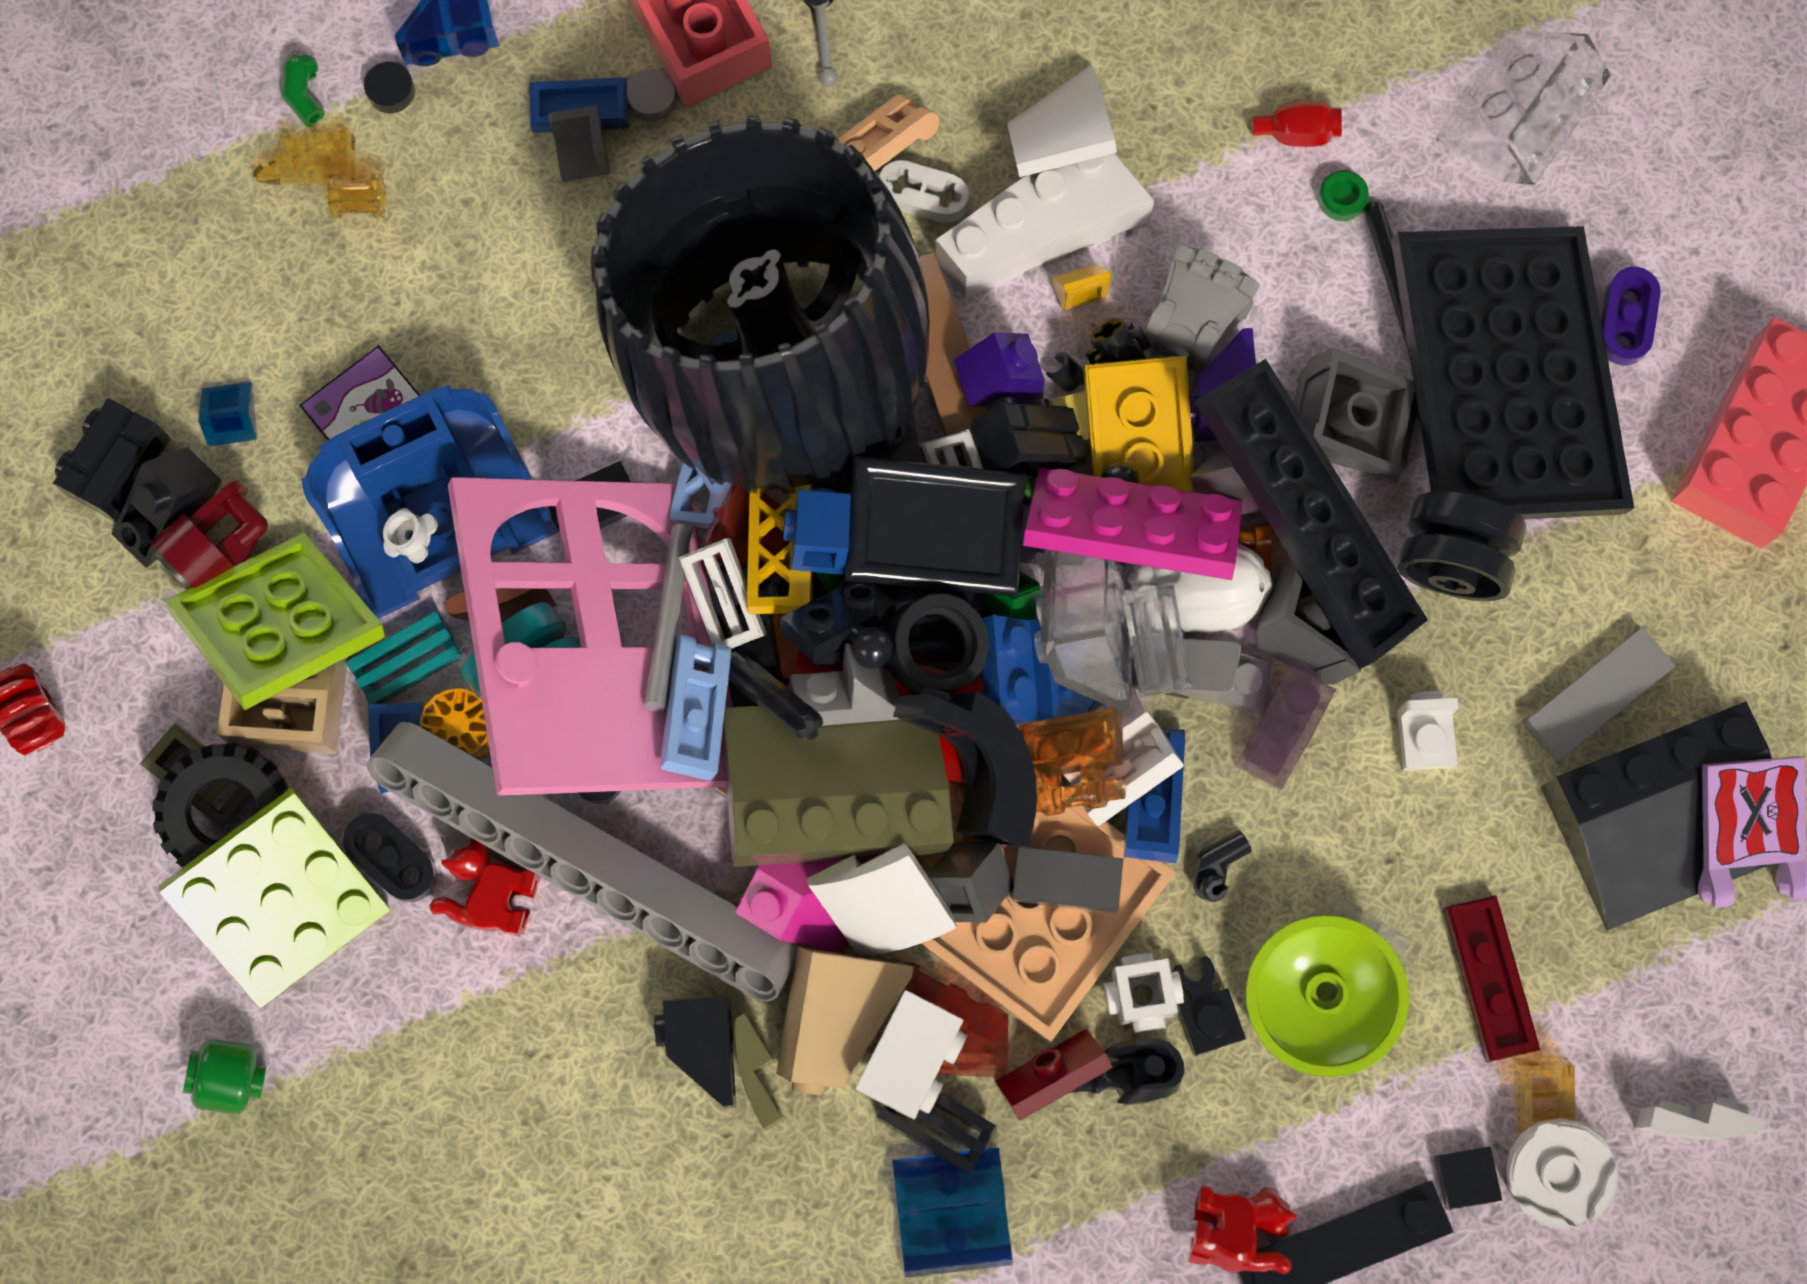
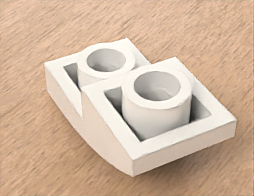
(1710, 1120)

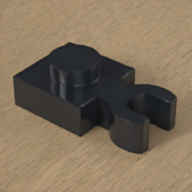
(1208, 1016)

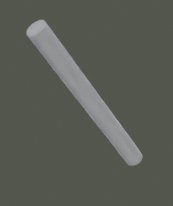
(667, 620)

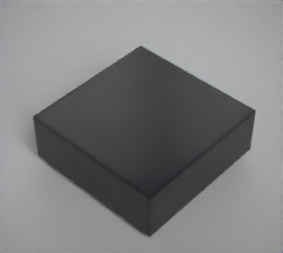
(1468, 1178)

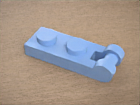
(695, 709)

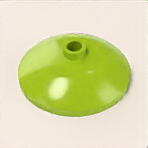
(1337, 1033)

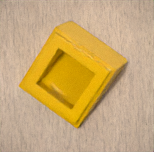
(1081, 286)

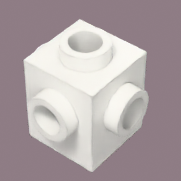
(1156, 976)

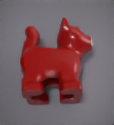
(492, 894)
(1234, 1237)

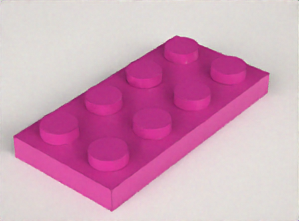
(1134, 523)

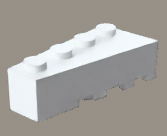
(1042, 222)

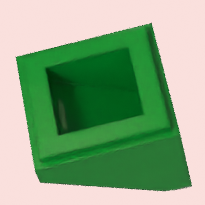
(1018, 606)

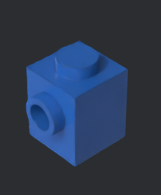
(819, 531)

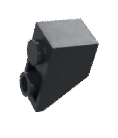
(159, 496)

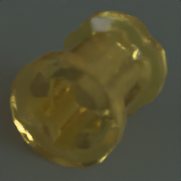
(356, 195)

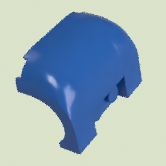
(407, 463)

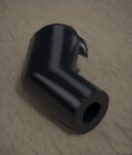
(1213, 863)

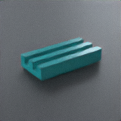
(396, 642)

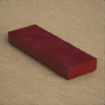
(1491, 979)

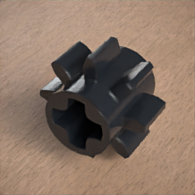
(1117, 342)

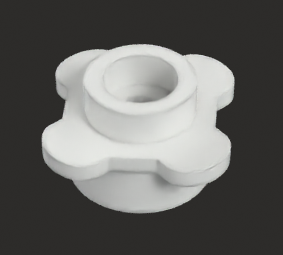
(397, 532)

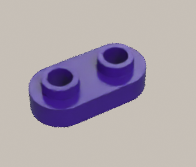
(1630, 319)

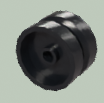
(1462, 546)

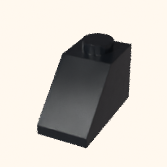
(700, 1043)

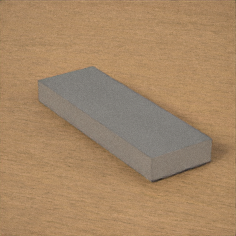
(1599, 694)

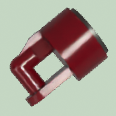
(192, 555)

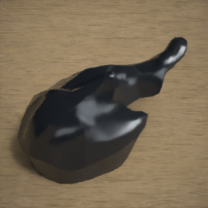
(1143, 1071)

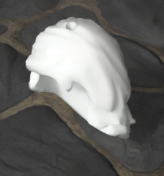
(1211, 602)

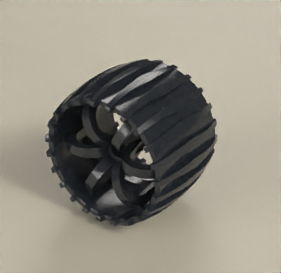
(796, 384)

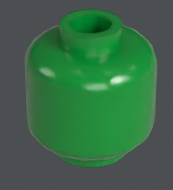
(223, 1076)

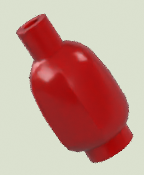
(1301, 123)

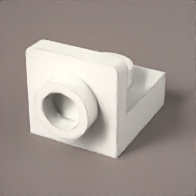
(1427, 731)

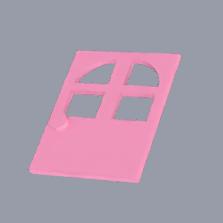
(569, 713)

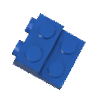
(1019, 680)

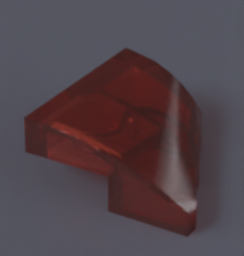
(984, 1024)

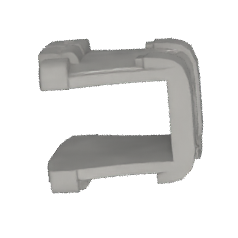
(1199, 305)

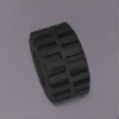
(194, 770)

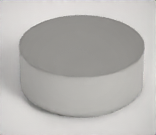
(651, 95)

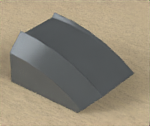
(1357, 412)
(1300, 632)

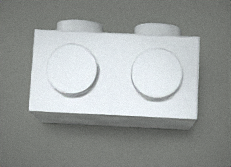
(911, 1056)

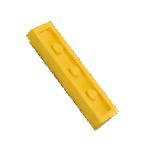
(799, 581)

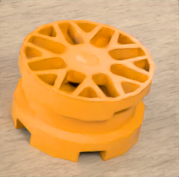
(458, 721)

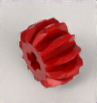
(28, 711)

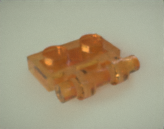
(1073, 745)

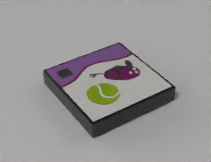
(358, 394)

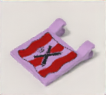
(1752, 819)

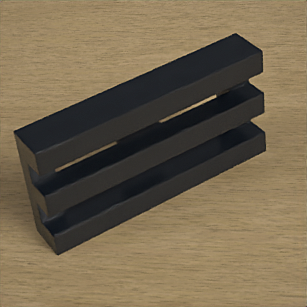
(977, 1146)

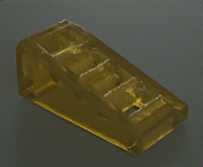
(1564, 1090)

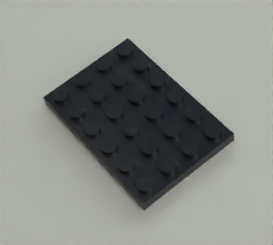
(1512, 369)

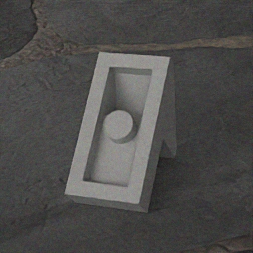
(1226, 675)
(849, 694)

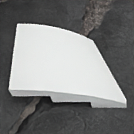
(1063, 127)

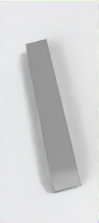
(583, 861)

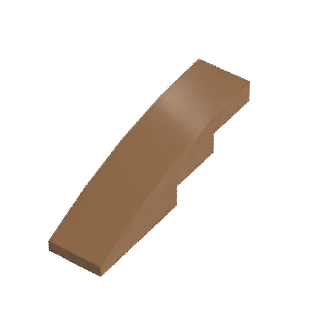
(946, 343)

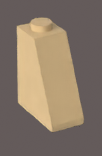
(835, 1014)

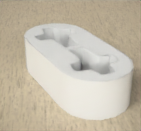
(927, 181)

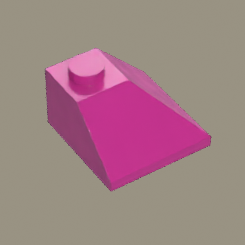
(788, 909)

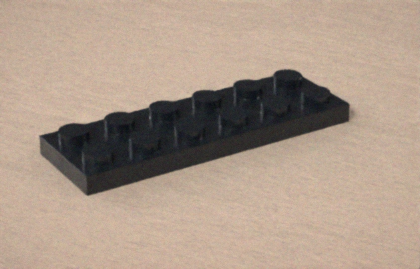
(1312, 513)

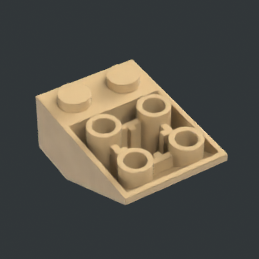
(293, 720)

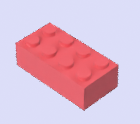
(704, 43)
(1756, 447)

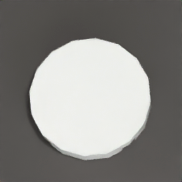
(1561, 1173)

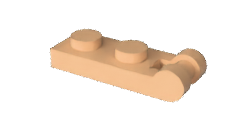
(891, 130)

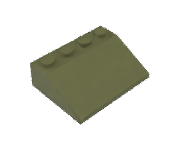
(834, 795)

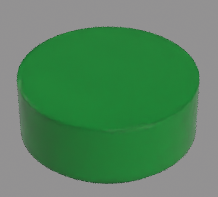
(1343, 195)

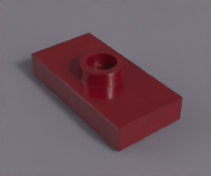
(1053, 1074)

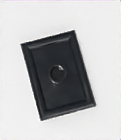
(935, 526)

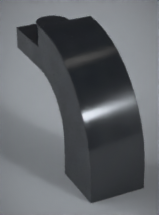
(994, 757)

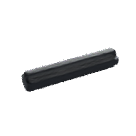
(774, 697)

